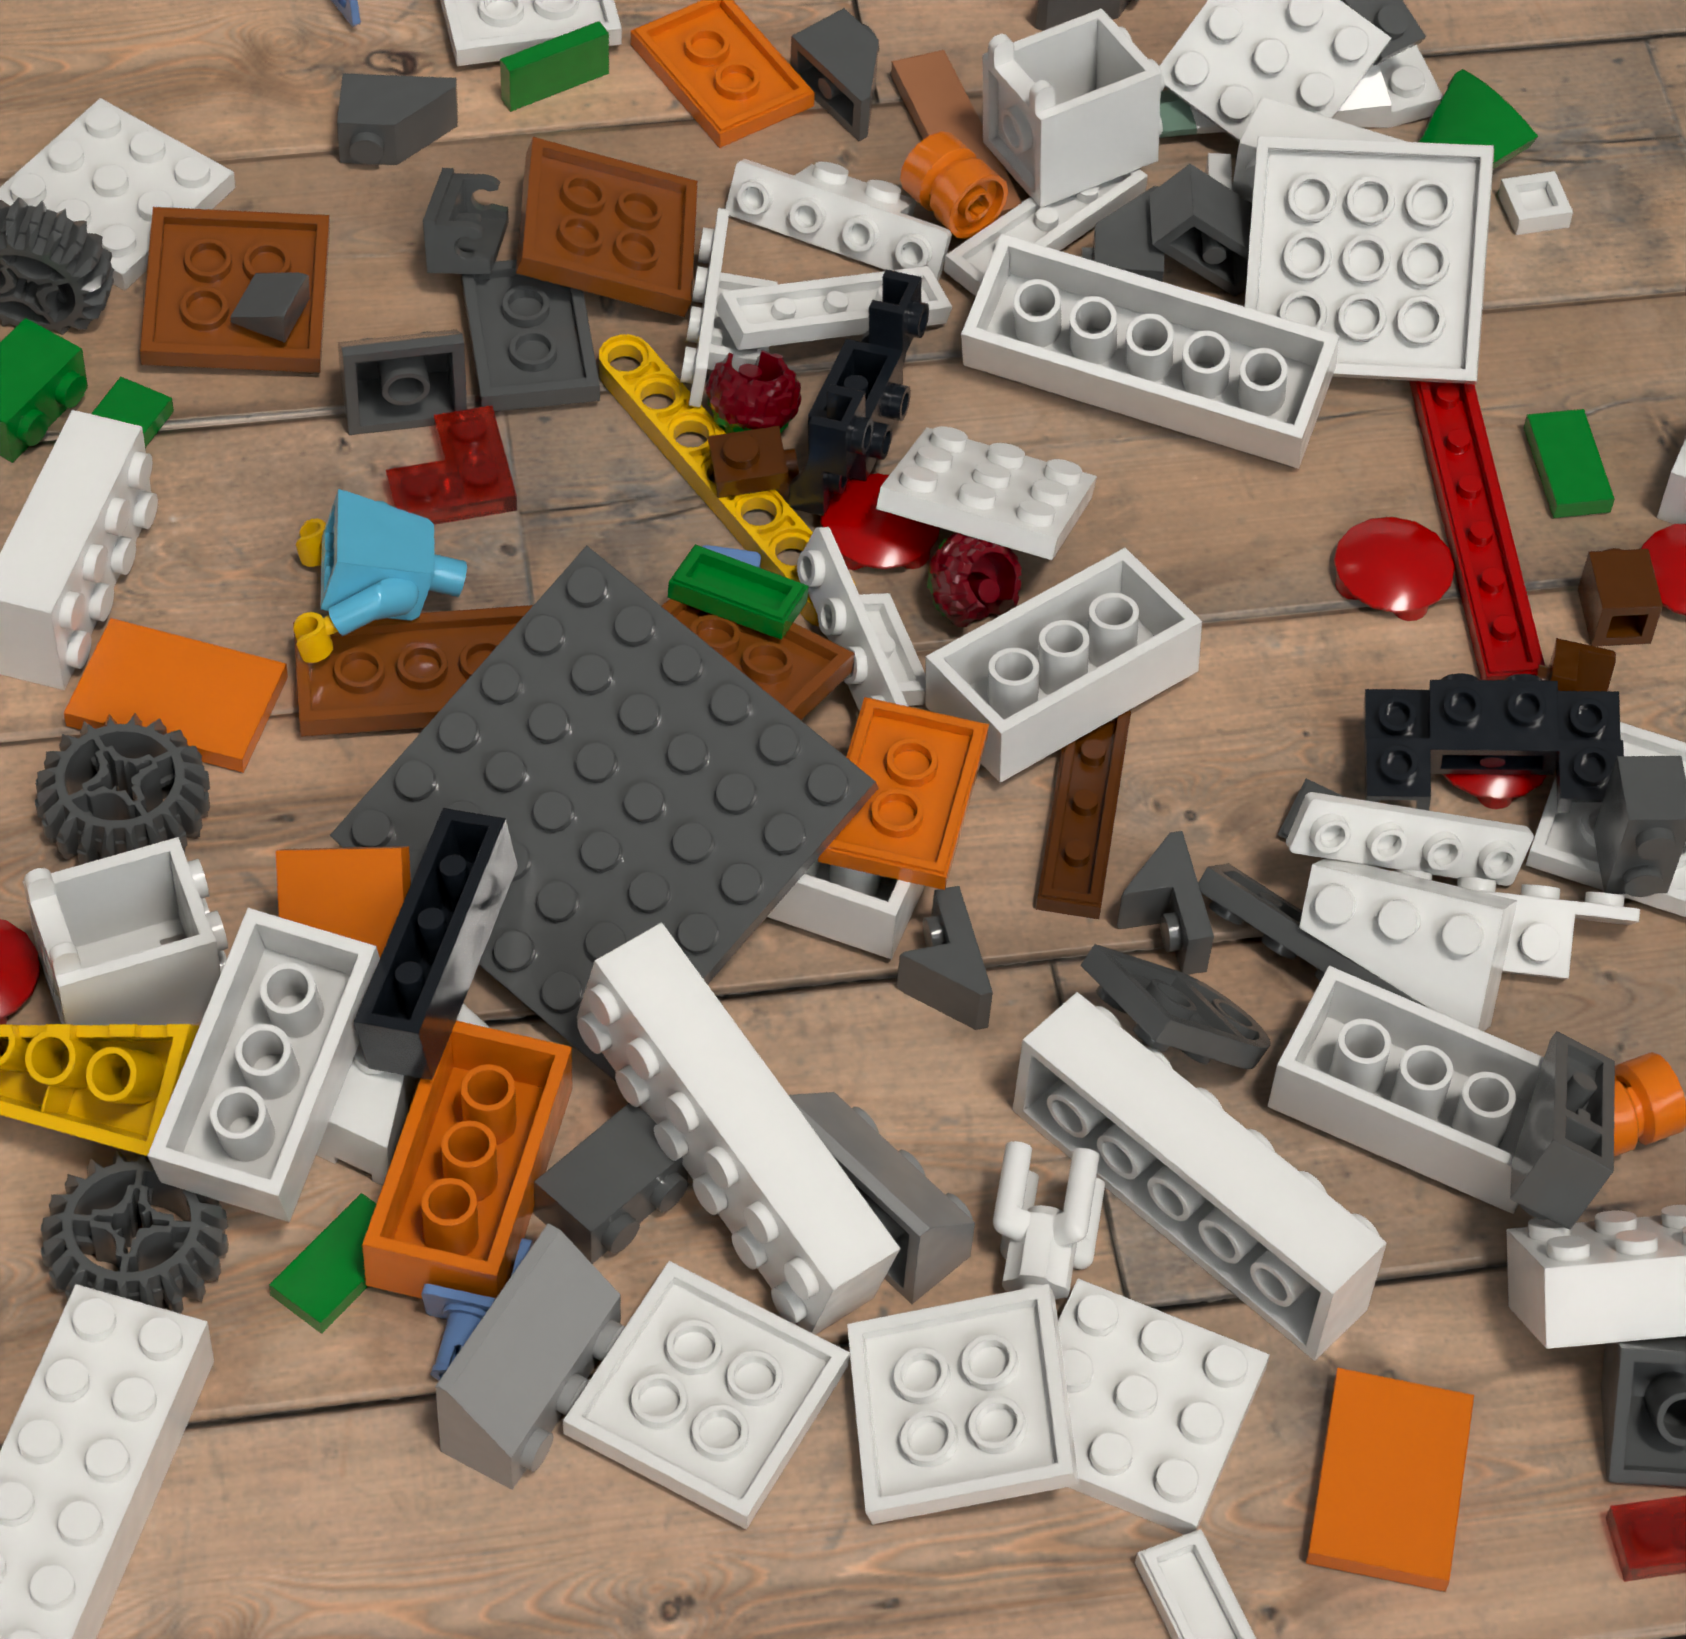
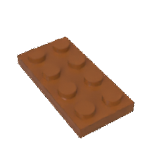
(397, 670)

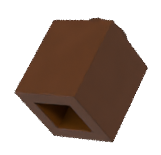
(1620, 597)

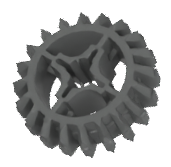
(50, 268)
(110, 788)
(103, 1220)

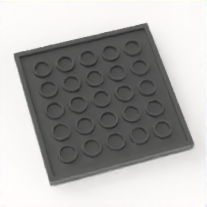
(630, 784)

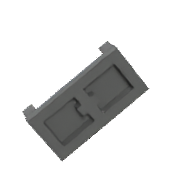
(458, 230)

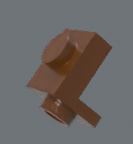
(752, 462)
(1579, 667)

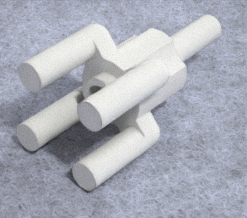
(1041, 1240)

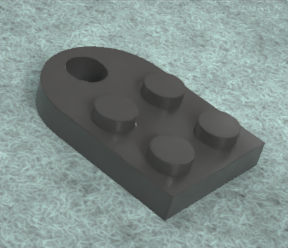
(1176, 1010)

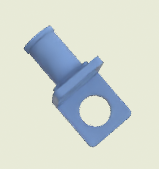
(462, 1313)

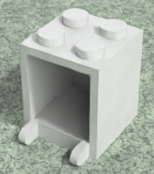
(1071, 106)
(128, 938)

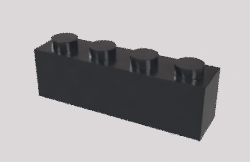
(436, 944)

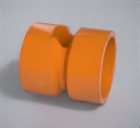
(953, 184)
(1646, 1102)

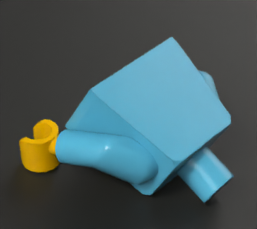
(372, 568)

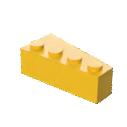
(93, 1078)

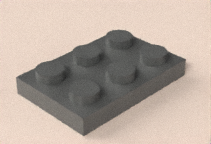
(528, 340)

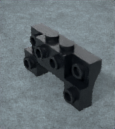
(861, 397)
(1493, 730)

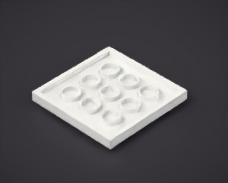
(1375, 250)

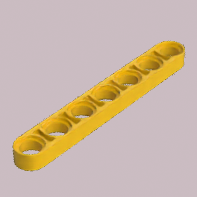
(694, 463)

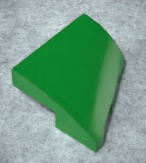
(1478, 116)

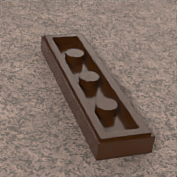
(1083, 821)

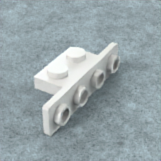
(839, 214)
(705, 323)
(864, 623)
(1408, 838)
(1545, 924)

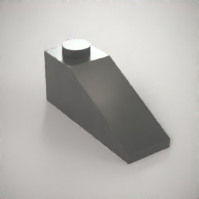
(1566, 1134)

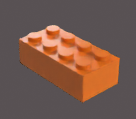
(469, 1164)

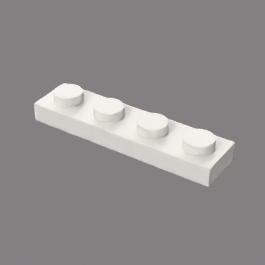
(1048, 226)
(815, 308)

